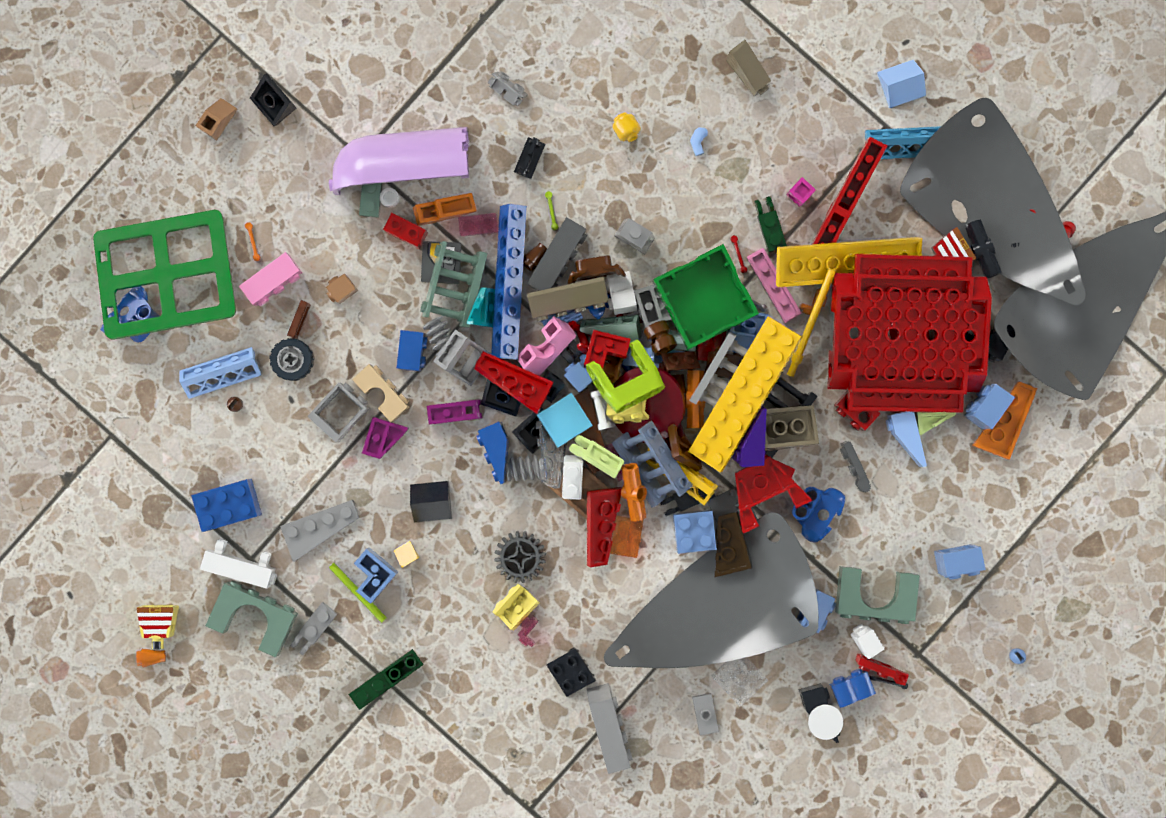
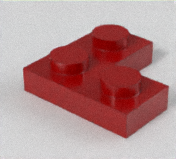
(606, 344)

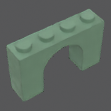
(900, 608)
(279, 617)

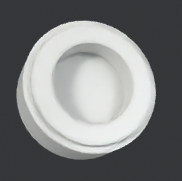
(389, 197)

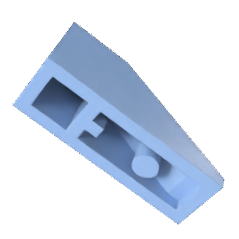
(905, 430)

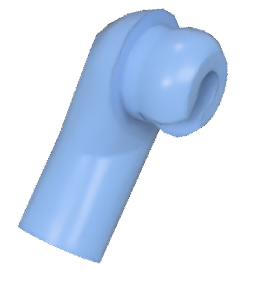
(696, 140)

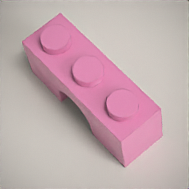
(538, 358)

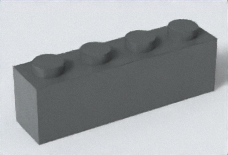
(557, 255)

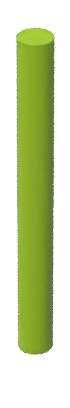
(352, 587)

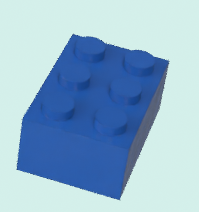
(226, 505)

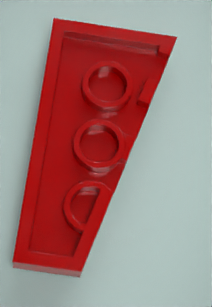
(516, 381)
(601, 517)

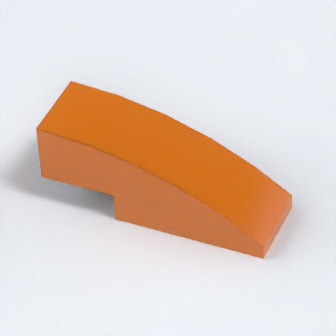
(444, 209)

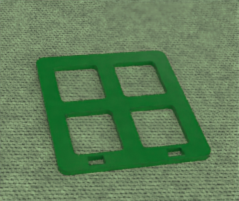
(164, 274)

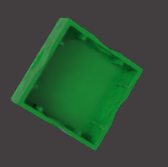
(705, 297)

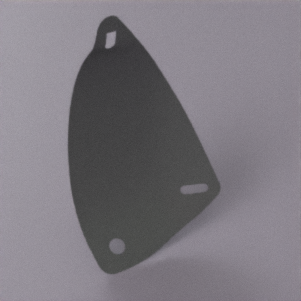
(999, 185)
(1085, 337)

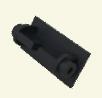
(529, 157)

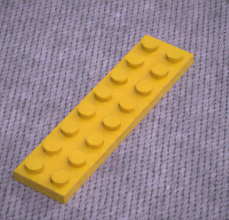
(810, 263)
(745, 394)

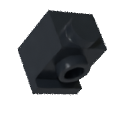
(557, 386)

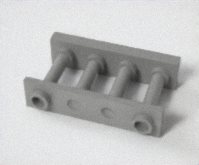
(719, 361)

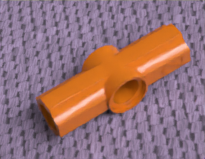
(695, 412)
(633, 492)

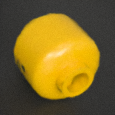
(626, 127)

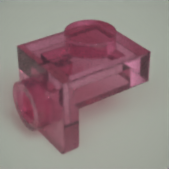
(527, 625)

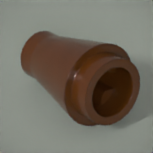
(533, 257)

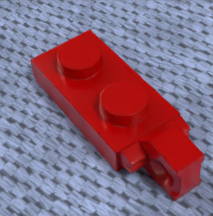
(882, 669)

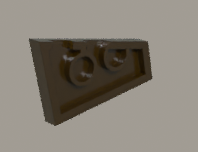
(731, 546)

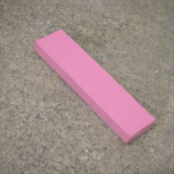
(779, 296)

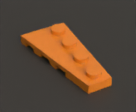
(1004, 435)

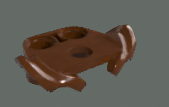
(594, 268)

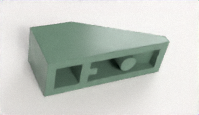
(621, 326)

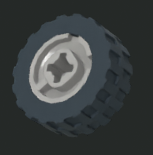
(291, 359)

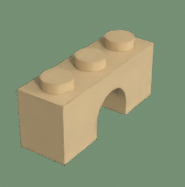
(371, 378)

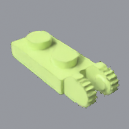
(597, 456)

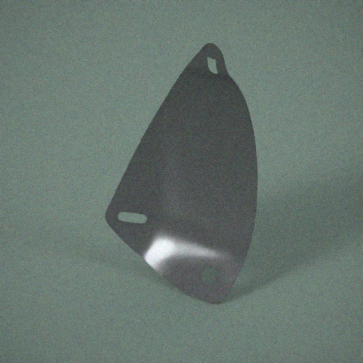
(727, 616)

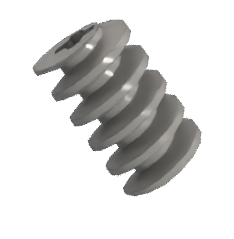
(437, 331)
(523, 468)

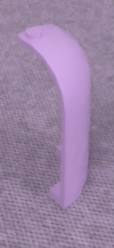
(402, 158)

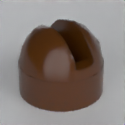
(237, 407)

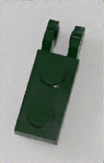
(770, 226)

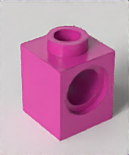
(801, 192)

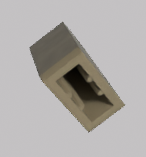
(748, 68)

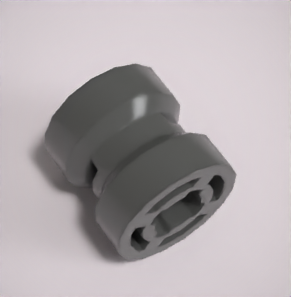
(573, 348)

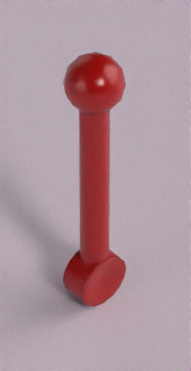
(734, 239)

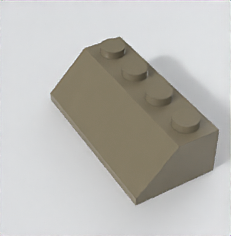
(568, 298)

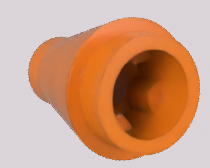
(149, 657)

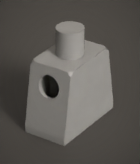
(635, 235)

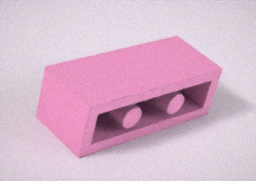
(271, 280)

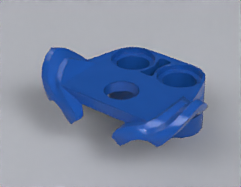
(139, 309)
(812, 527)

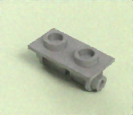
(514, 91)

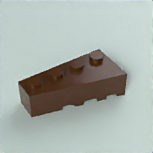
(592, 433)

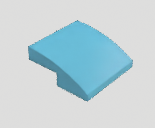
(564, 420)

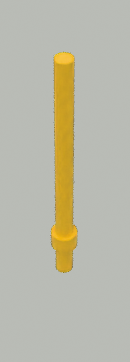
(798, 356)

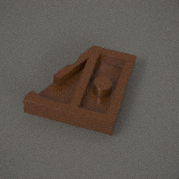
(680, 448)

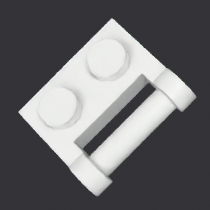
(601, 407)

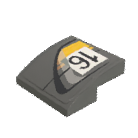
(429, 259)

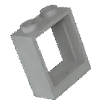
(453, 351)
(324, 425)

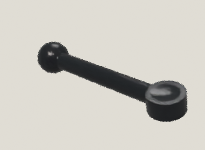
(874, 678)

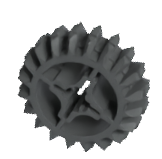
(529, 555)

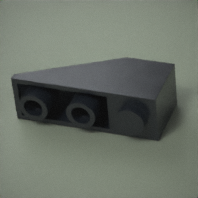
(813, 697)

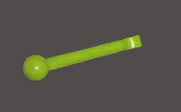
(548, 195)

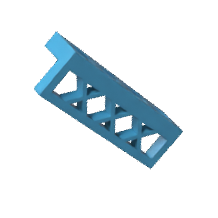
(904, 137)

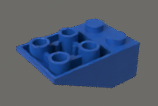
(496, 445)

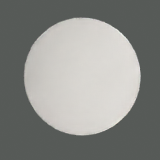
(825, 722)

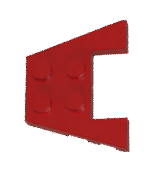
(760, 484)

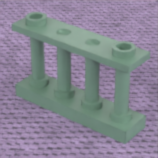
(472, 279)

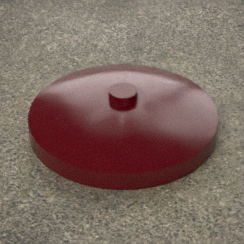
(663, 408)

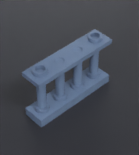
(629, 452)

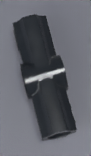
(983, 249)

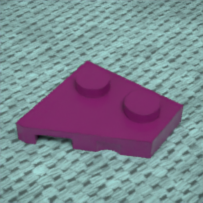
(382, 437)

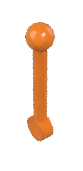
(249, 227)

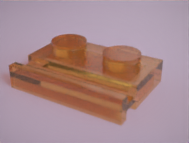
(626, 537)

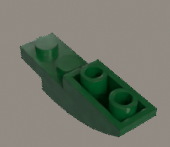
(385, 679)

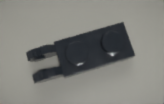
(684, 502)

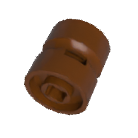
(659, 336)

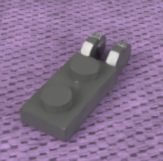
(855, 468)

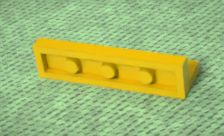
(697, 479)

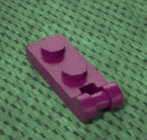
(453, 412)

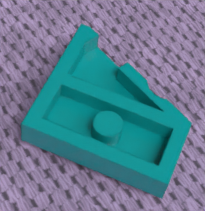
(483, 309)

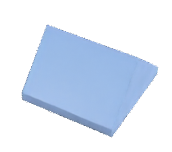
(902, 83)

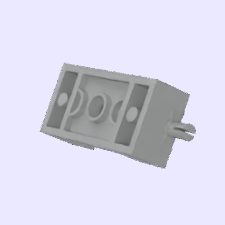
(649, 306)

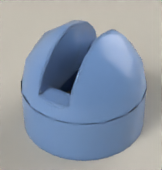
(1014, 658)

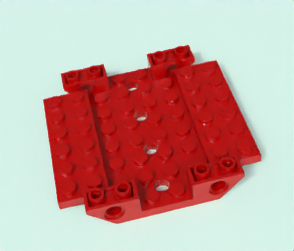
(913, 298)

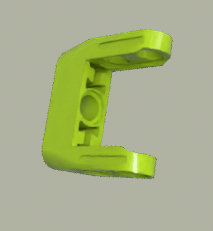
(634, 390)

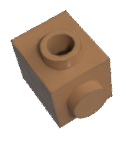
(340, 288)

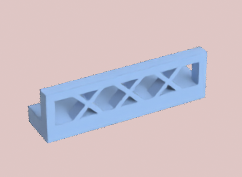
(217, 369)

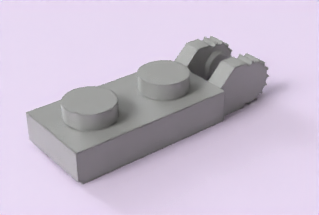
(315, 626)

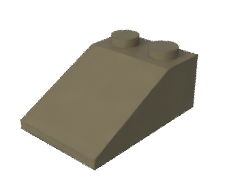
(790, 428)

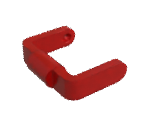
(583, 345)

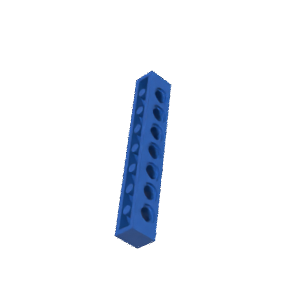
(508, 281)

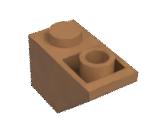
(216, 118)

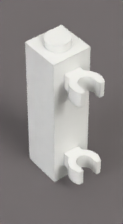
(238, 568)

